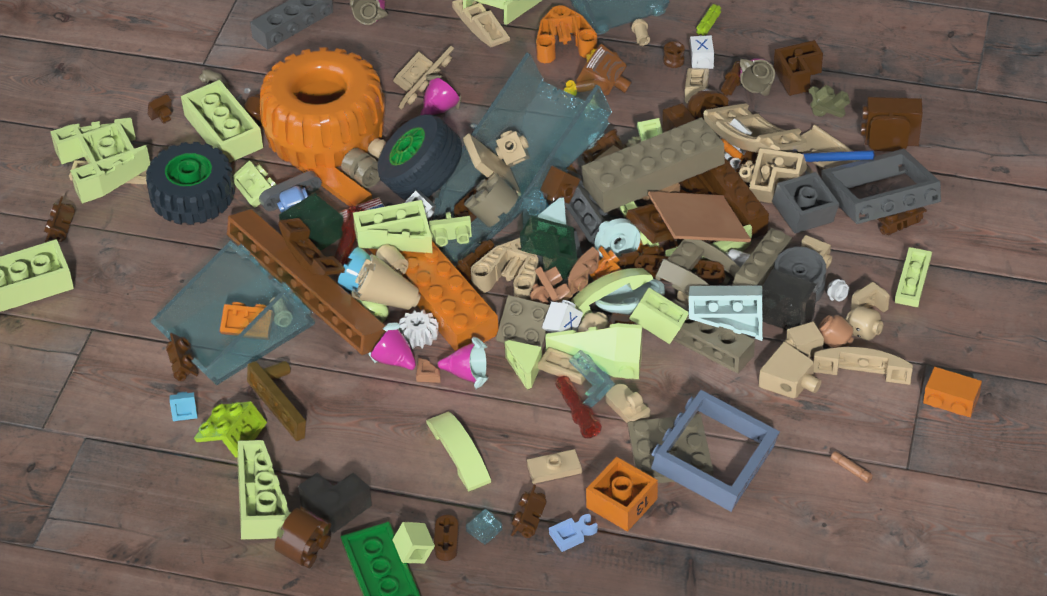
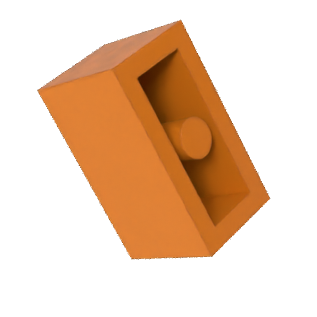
(952, 392)

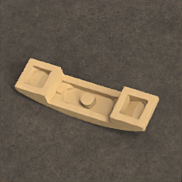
(865, 360)

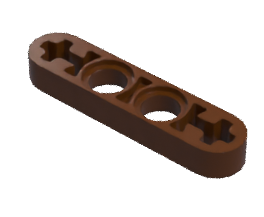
(709, 267)

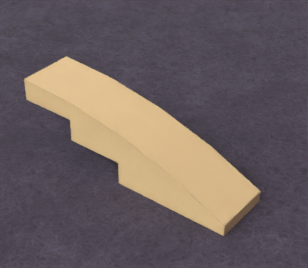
(481, 23)

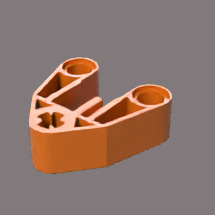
(562, 22)

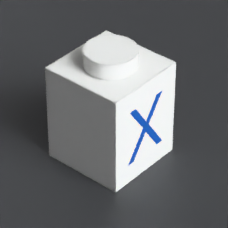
(702, 52)
(562, 317)

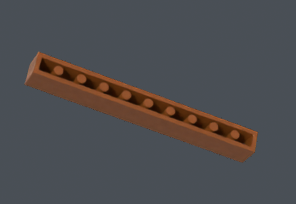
(316, 291)

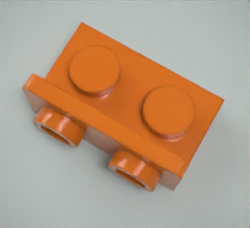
(238, 317)

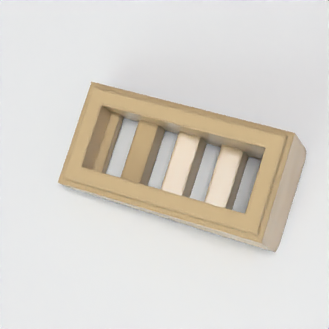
(695, 81)

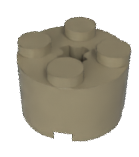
(492, 200)

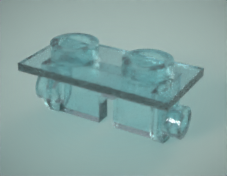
(533, 205)

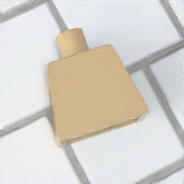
(788, 373)

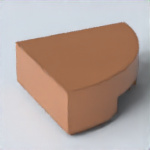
(427, 372)

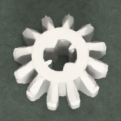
(419, 328)

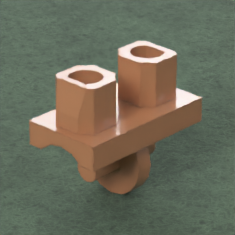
(548, 279)

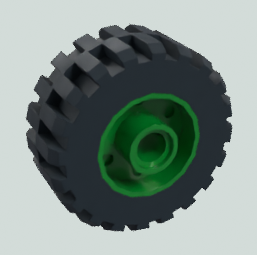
(190, 183)

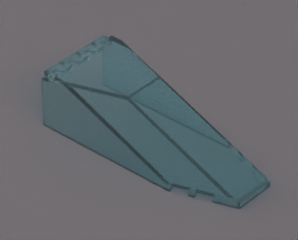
(556, 132)

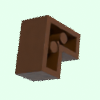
(797, 64)

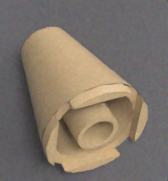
(384, 285)

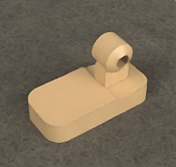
(627, 404)

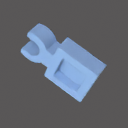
(569, 534)

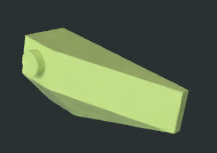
(612, 349)

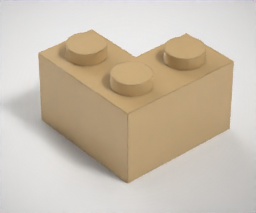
(774, 168)

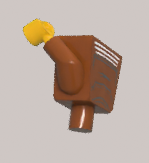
(602, 69)

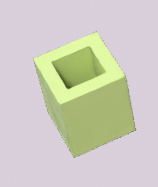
(413, 542)

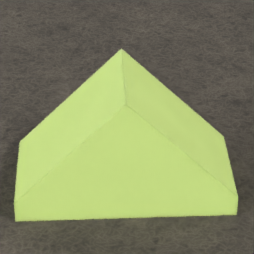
(524, 360)

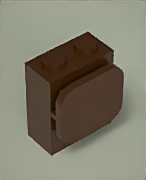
(892, 123)

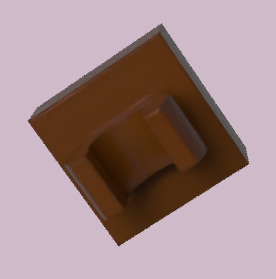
(160, 108)

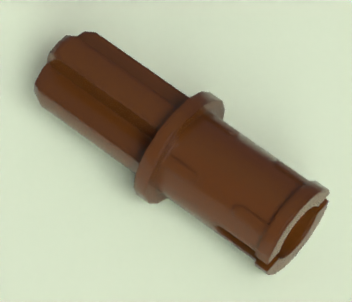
(732, 80)

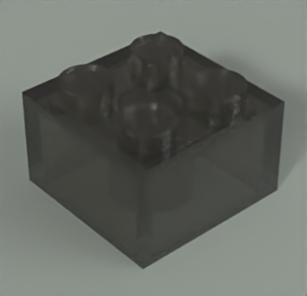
(787, 300)

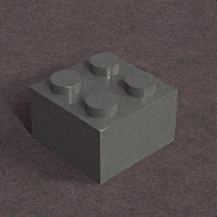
(805, 202)

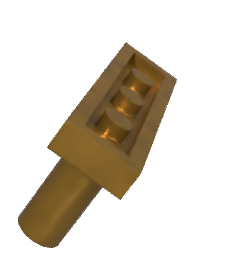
(262, 382)

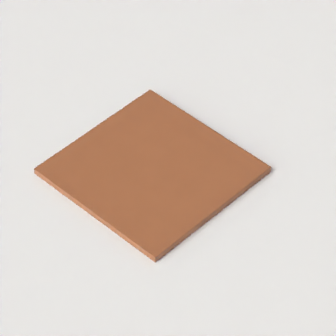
(699, 217)

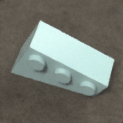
(728, 307)

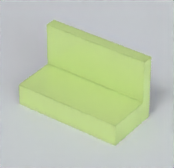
(659, 315)

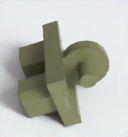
(828, 102)

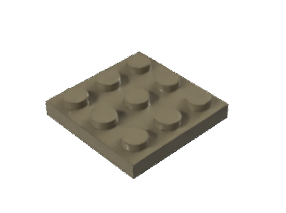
(689, 447)

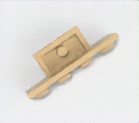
(413, 75)

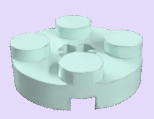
(614, 229)

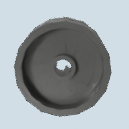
(805, 265)

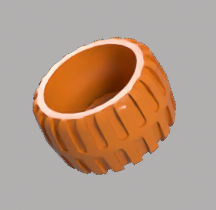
(321, 107)

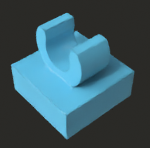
(183, 406)

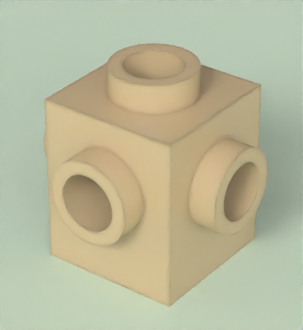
(518, 153)

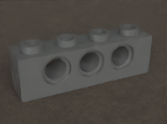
(288, 20)
(586, 210)

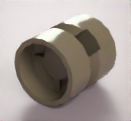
(361, 167)

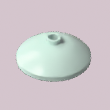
(626, 300)

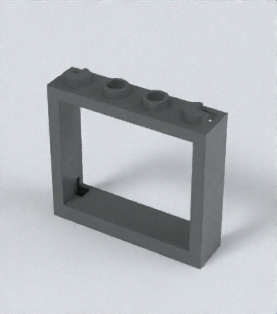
(923, 193)

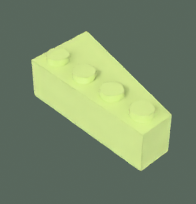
(260, 497)

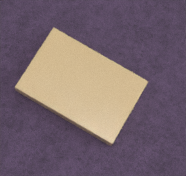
(488, 162)

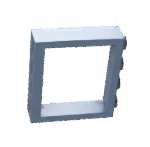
(700, 481)

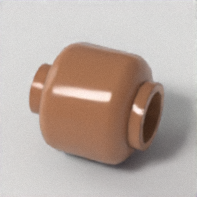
(836, 331)

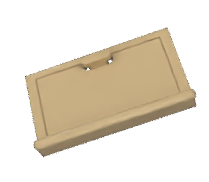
(819, 142)

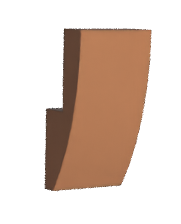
(585, 265)

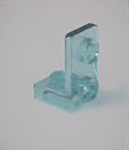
(598, 378)

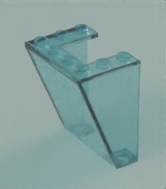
(199, 307)

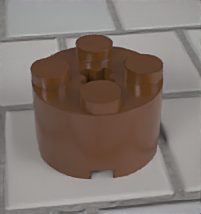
(303, 536)

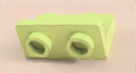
(252, 182)

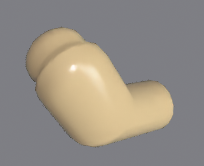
(746, 171)

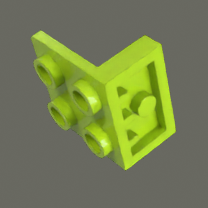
(232, 424)

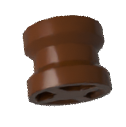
(674, 54)

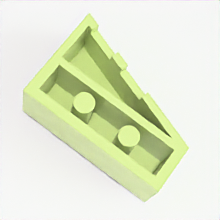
(396, 225)

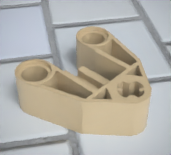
(506, 261)

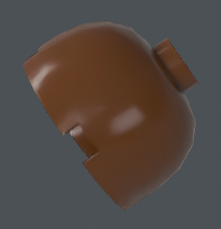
(705, 100)

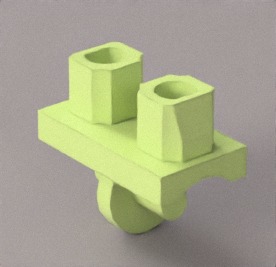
(449, 229)

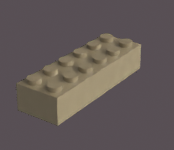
(653, 164)

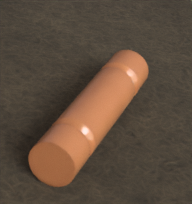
(851, 467)

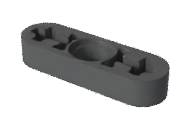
(270, 197)

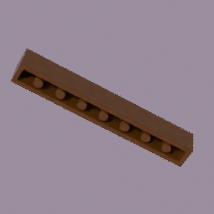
(725, 180)

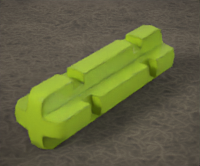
(708, 20)

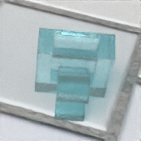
(484, 527)

